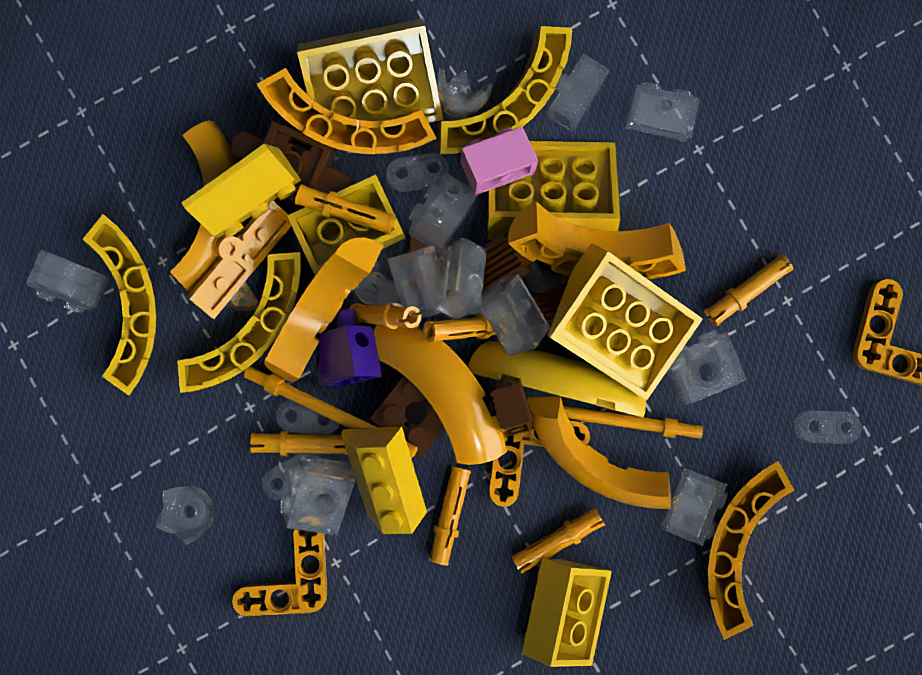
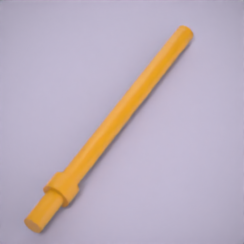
(276, 386)
(668, 427)

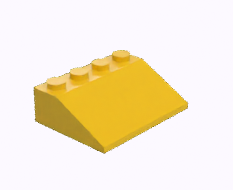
(373, 73)
(569, 181)
(621, 321)

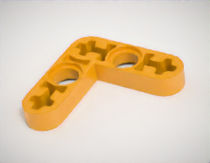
(884, 351)
(526, 438)
(295, 590)

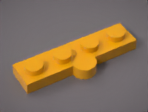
(238, 260)

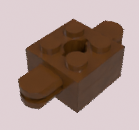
(307, 157)
(413, 412)

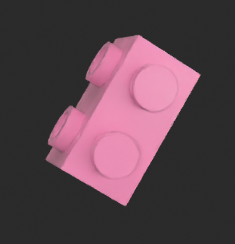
(498, 160)

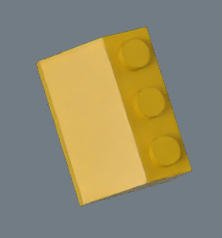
(243, 191)
(323, 235)
(385, 478)
(566, 613)

